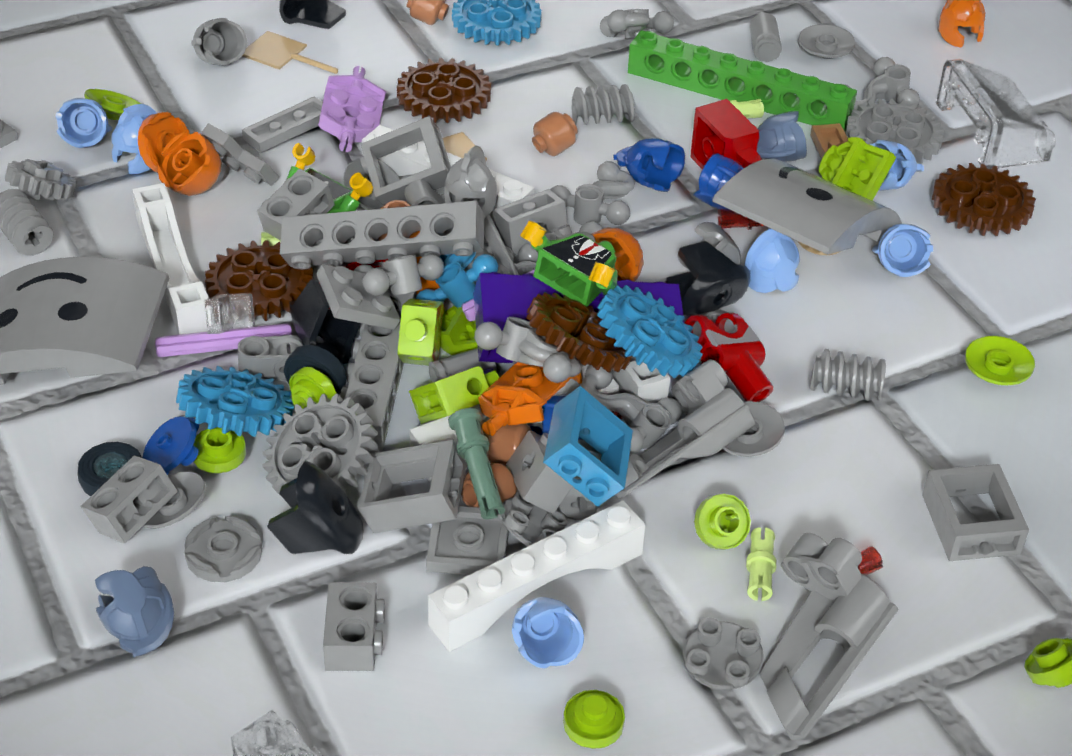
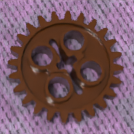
(444, 90)
(983, 199)
(260, 273)
(576, 332)

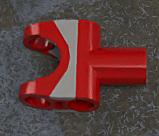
(736, 352)

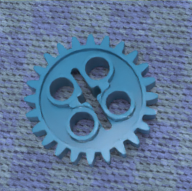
(496, 19)
(649, 331)
(234, 400)

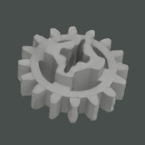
(40, 180)

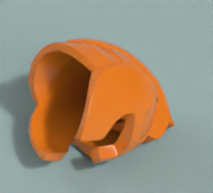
(961, 13)

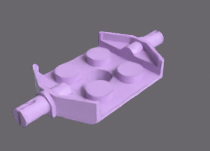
(352, 97)

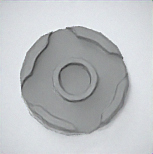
(223, 549)

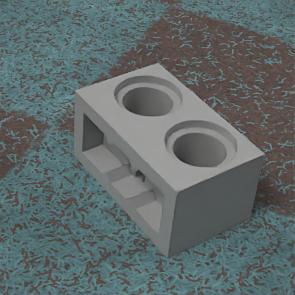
(296, 197)
(129, 499)
(351, 626)

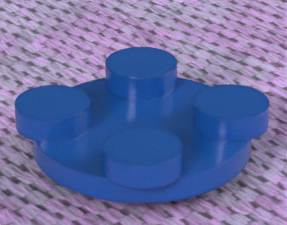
(173, 443)

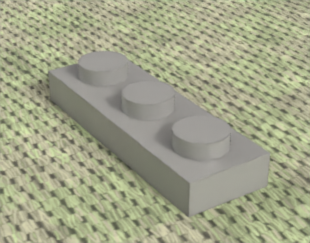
(283, 125)

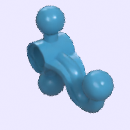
(455, 281)

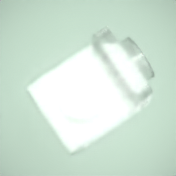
(229, 312)

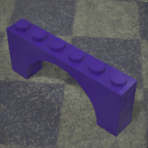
(511, 295)

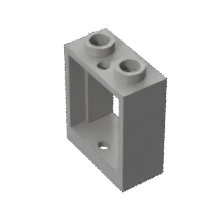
(421, 130)
(409, 464)
(965, 540)

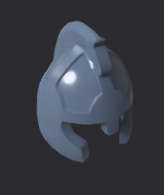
(782, 138)
(138, 611)

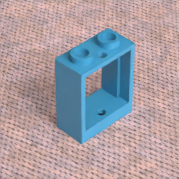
(586, 417)

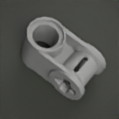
(266, 355)

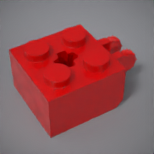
(724, 131)

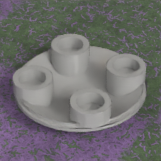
(530, 522)
(723, 654)

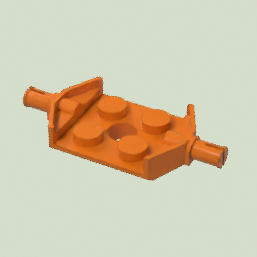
(518, 397)

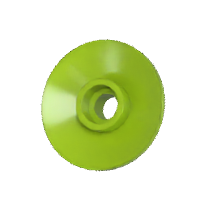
(111, 102)
(999, 360)

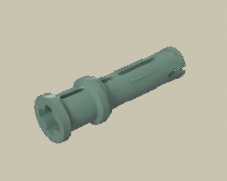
(473, 448)

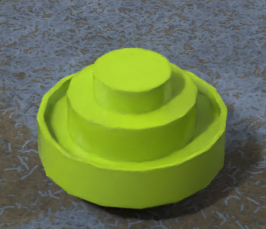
(309, 383)
(219, 451)
(722, 521)
(1051, 663)
(594, 719)

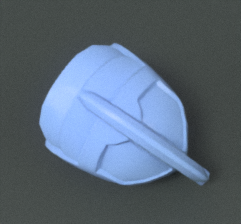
(82, 122)
(126, 136)
(903, 166)
(904, 250)
(772, 262)
(547, 632)

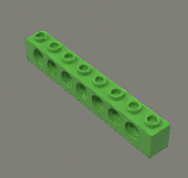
(739, 79)

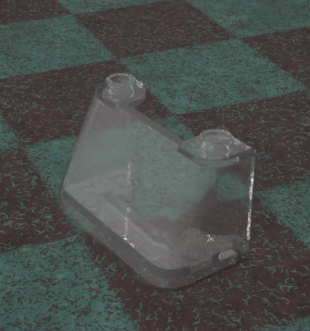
(1003, 117)

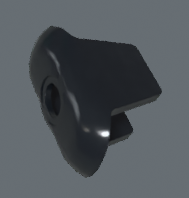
(311, 12)
(708, 276)
(314, 319)
(318, 516)

